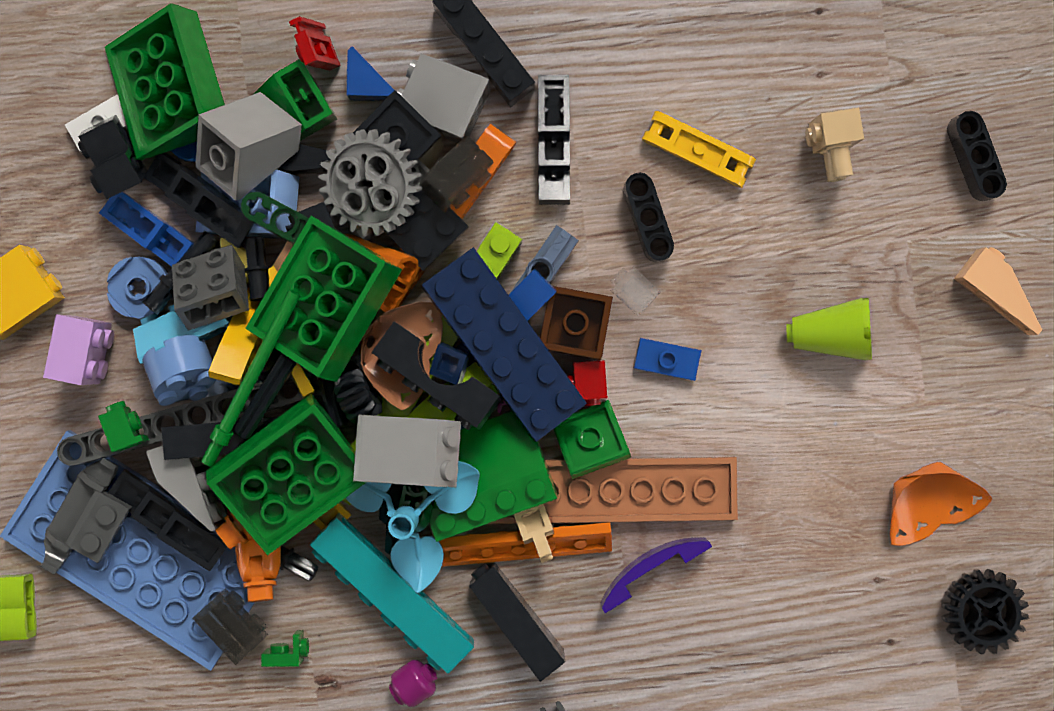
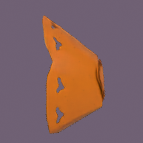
(929, 499)

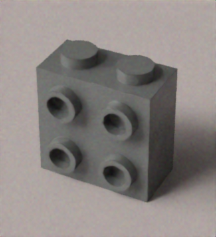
(209, 287)

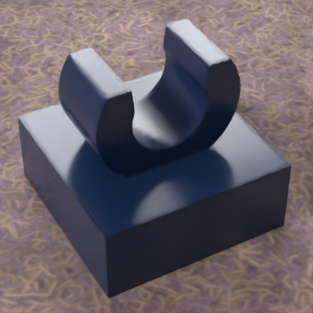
(449, 363)

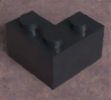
(113, 157)

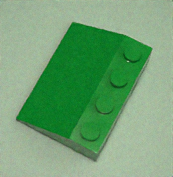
(164, 80)
(339, 293)
(286, 474)
(510, 476)

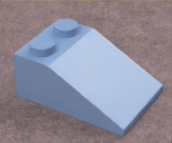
(280, 187)

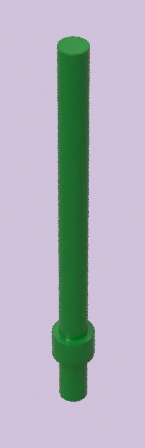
(223, 433)

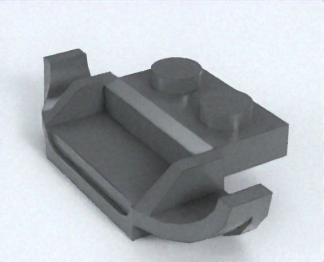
(86, 518)

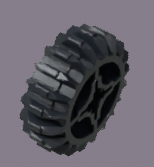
(994, 602)

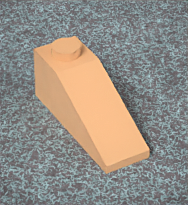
(997, 286)

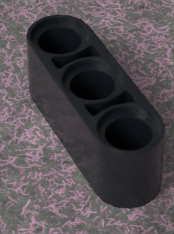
(981, 141)
(648, 202)

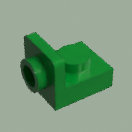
(282, 656)

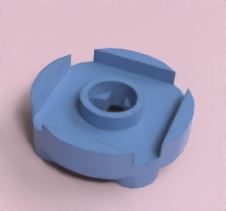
(121, 286)

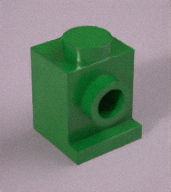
(121, 427)

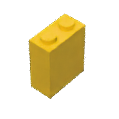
(24, 289)

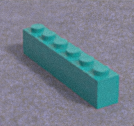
(380, 585)

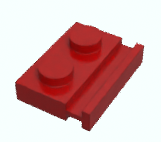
(312, 45)

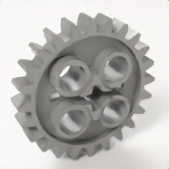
(396, 179)

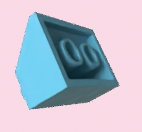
(158, 329)

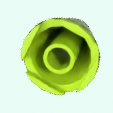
(834, 330)

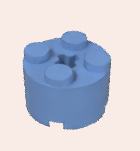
(179, 369)

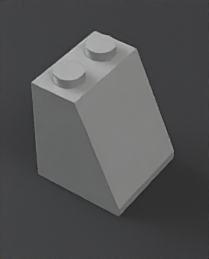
(446, 96)
(245, 143)
(407, 451)

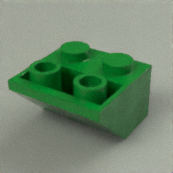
(300, 97)

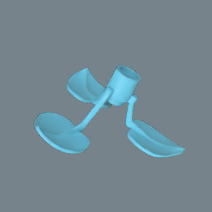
(414, 557)

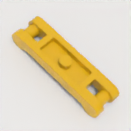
(699, 149)

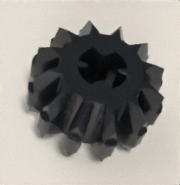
(357, 395)

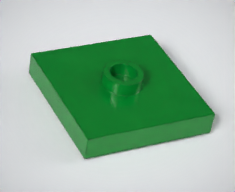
(591, 440)

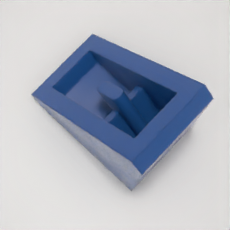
(363, 80)

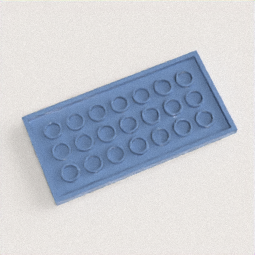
(138, 572)

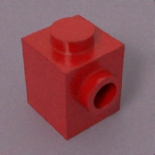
(590, 381)

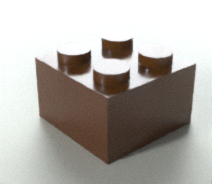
(576, 323)

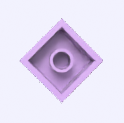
(78, 350)

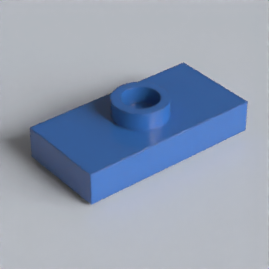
(667, 359)

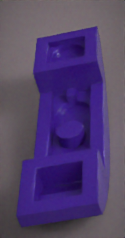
(687, 548)

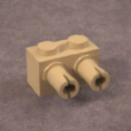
(832, 137)

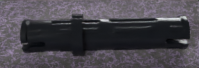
(164, 290)

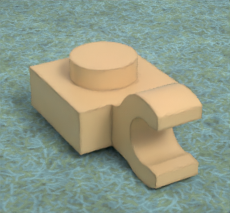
(536, 526)

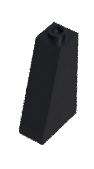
(517, 620)

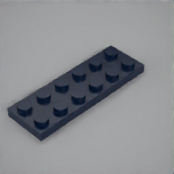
(503, 344)

